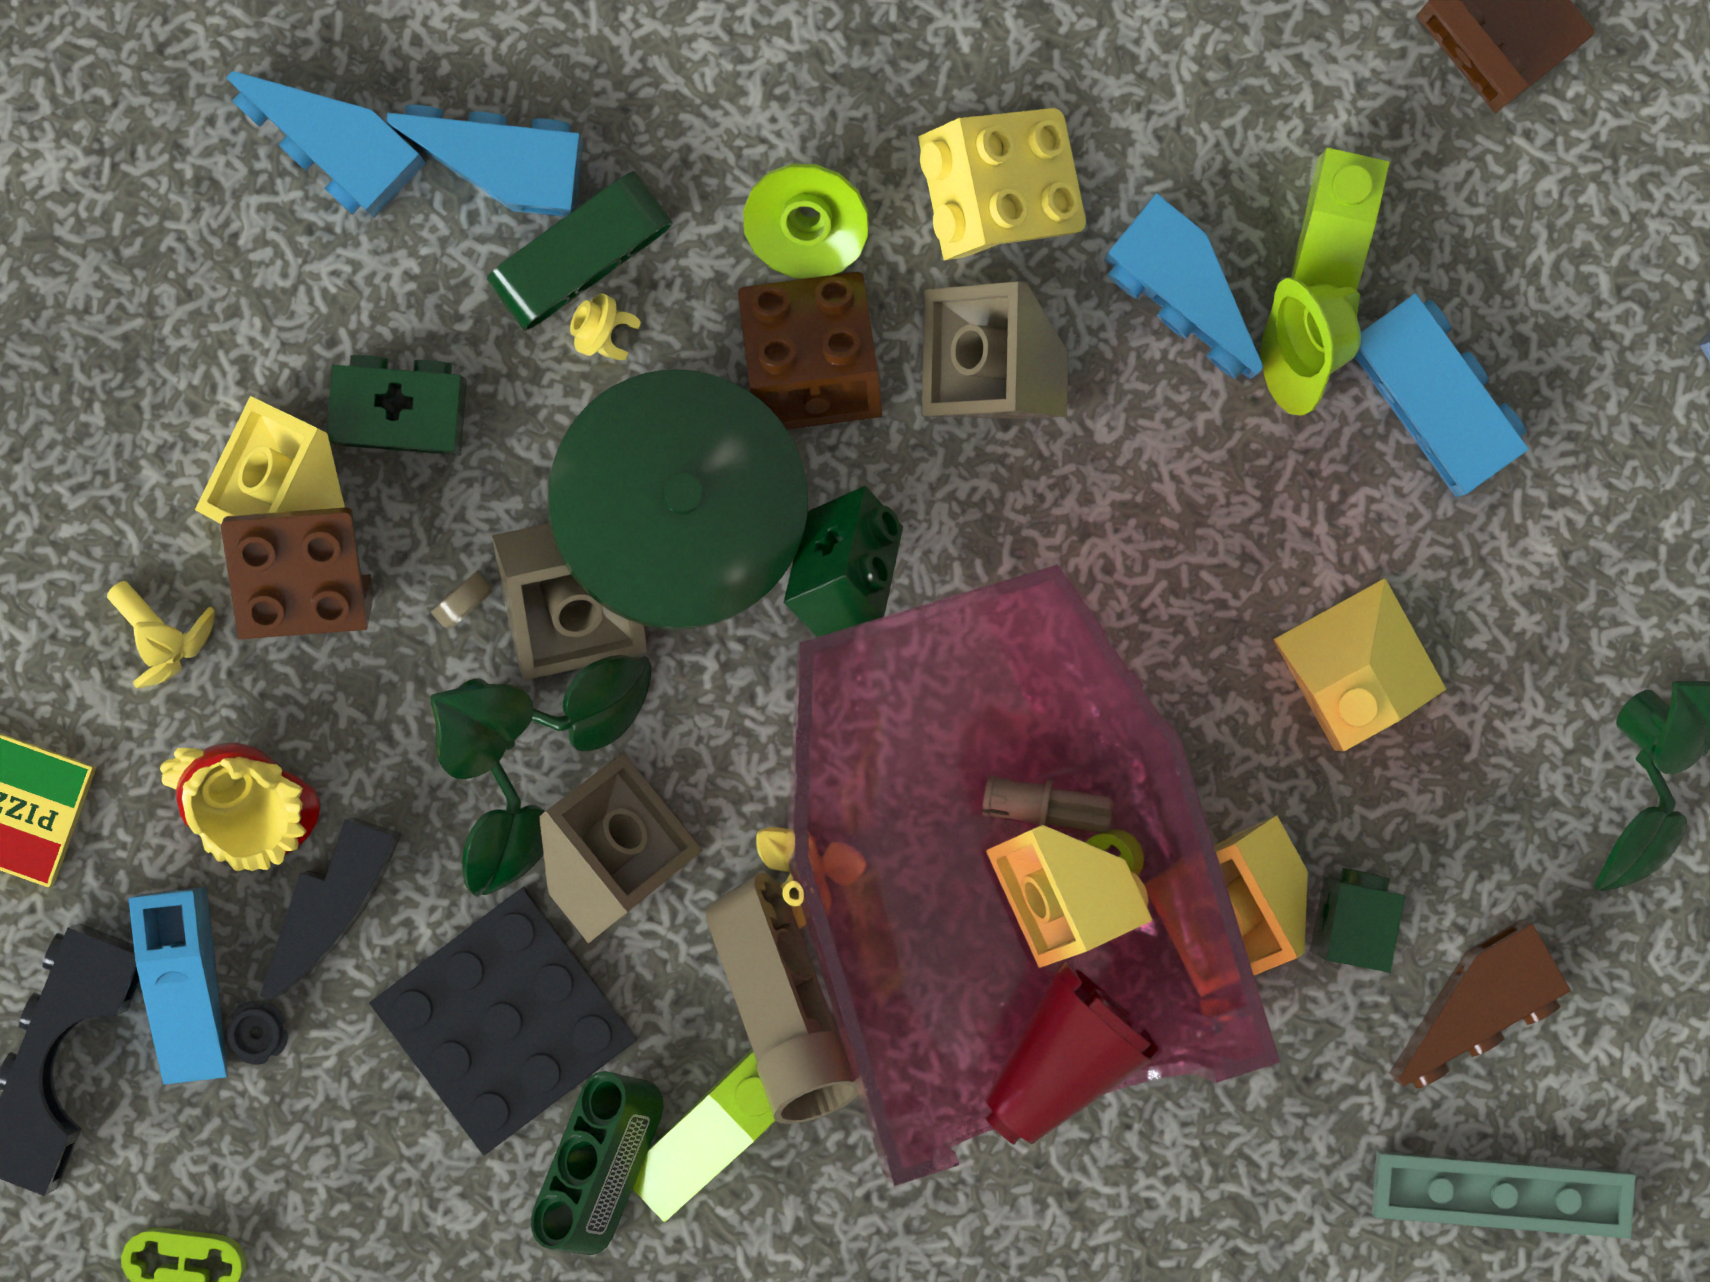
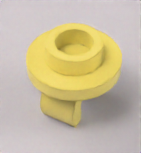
(594, 324)

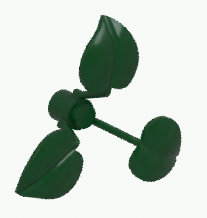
(485, 720)
(1669, 742)

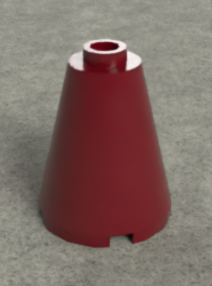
(1066, 1058)

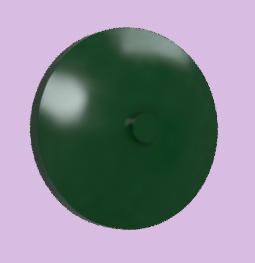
(677, 499)

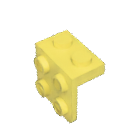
(1001, 180)

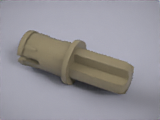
(1046, 805)

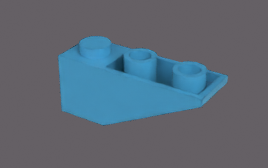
(345, 140)
(517, 166)
(1180, 272)
(180, 982)

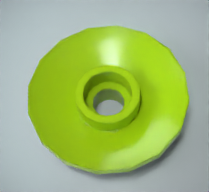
(799, 243)

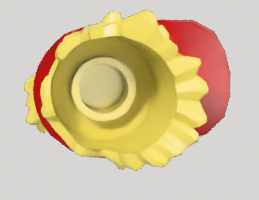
(241, 803)

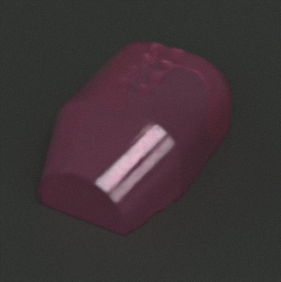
(896, 873)

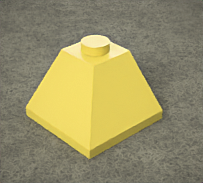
(271, 467)
(1360, 666)
(1266, 892)
(1067, 893)

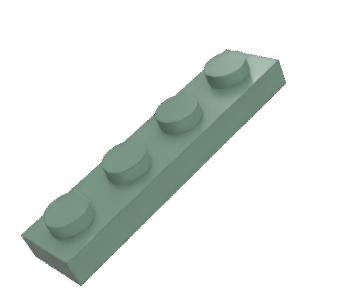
(1503, 1194)

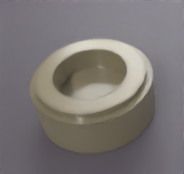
(462, 600)

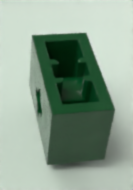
(429, 427)
(844, 563)
(1357, 920)

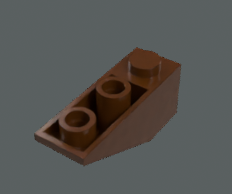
(1487, 992)

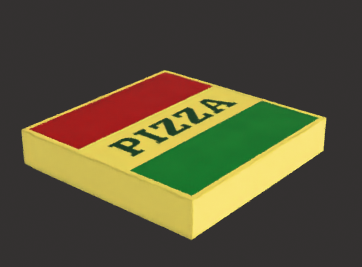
(38, 808)

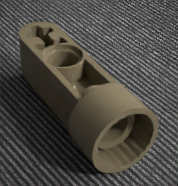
(780, 1002)

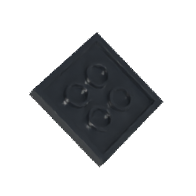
(503, 1021)

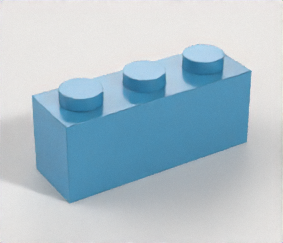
(1440, 395)

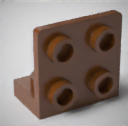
(1505, 42)
(811, 349)
(296, 573)

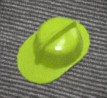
(1306, 340)

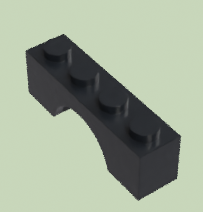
(87, 979)

